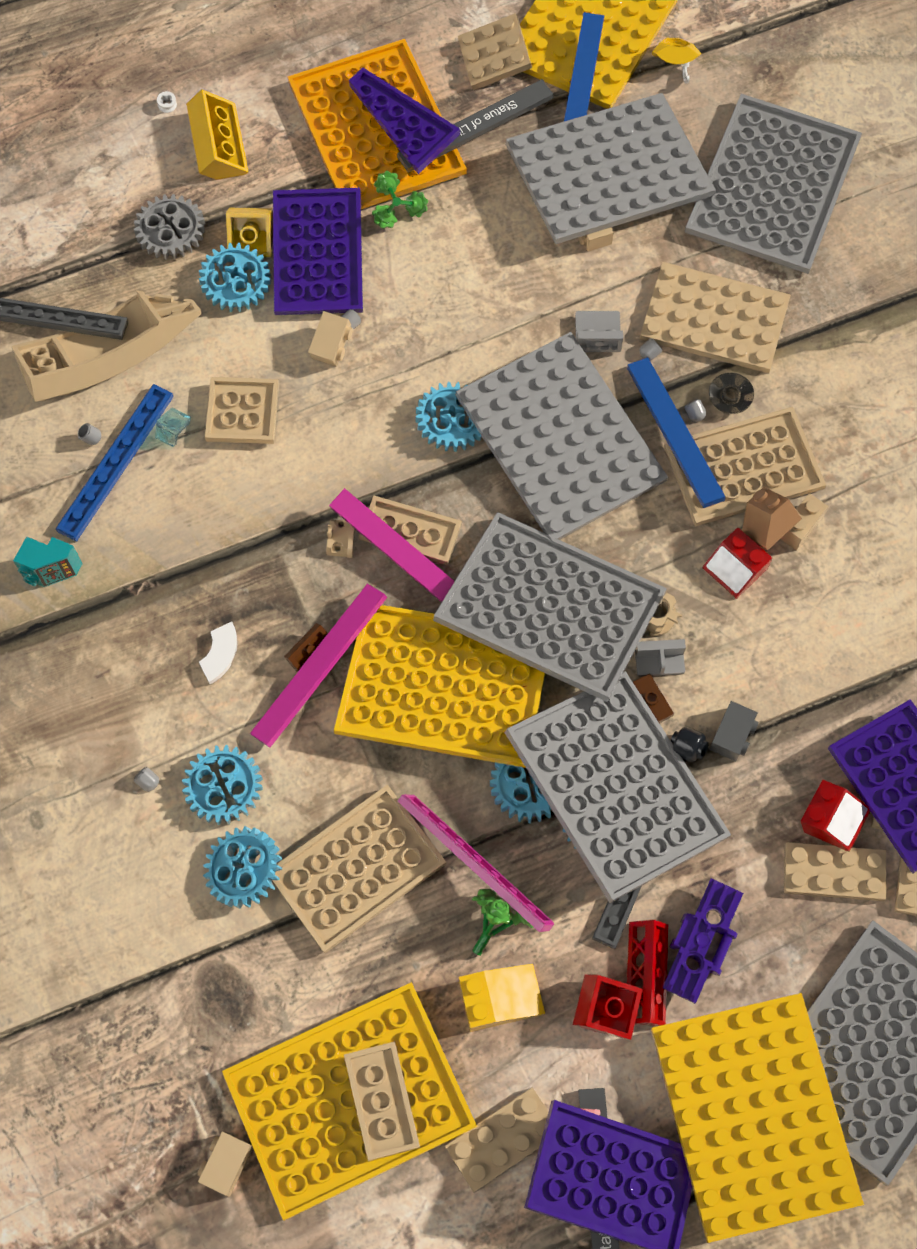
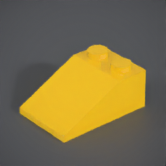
(501, 996)

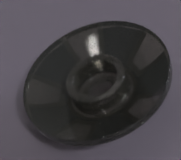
(734, 385)

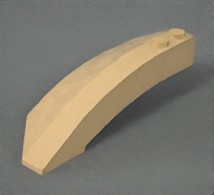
(78, 360)

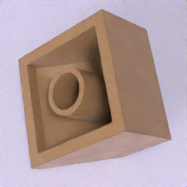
(769, 517)

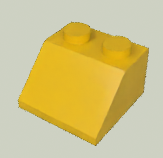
(251, 228)

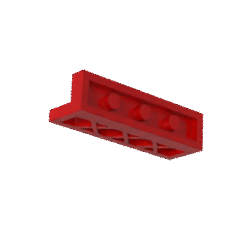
(652, 971)

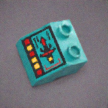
(47, 563)

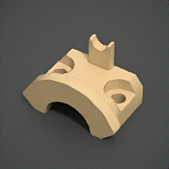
(340, 538)
(663, 625)

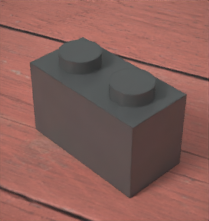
(734, 730)

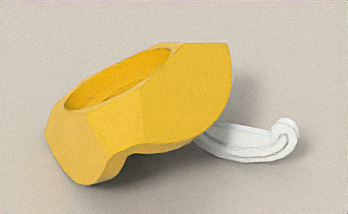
(677, 52)

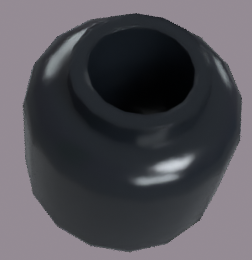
(690, 744)

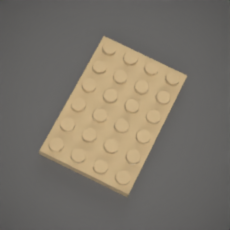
(715, 317)
(750, 456)
(356, 868)

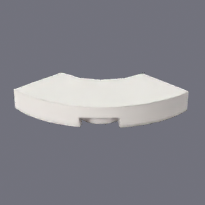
(221, 653)

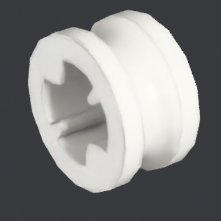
(166, 96)

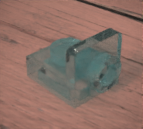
(171, 425)

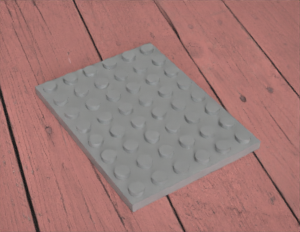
(609, 168)
(774, 183)
(561, 437)
(551, 606)
(617, 787)
(869, 1049)

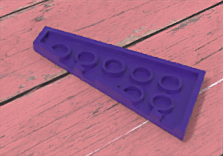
(410, 125)

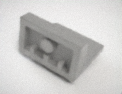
(599, 331)

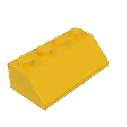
(216, 136)

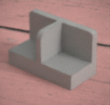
(660, 657)

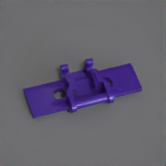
(696, 938)

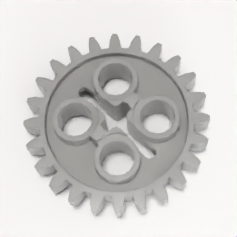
(183, 215)

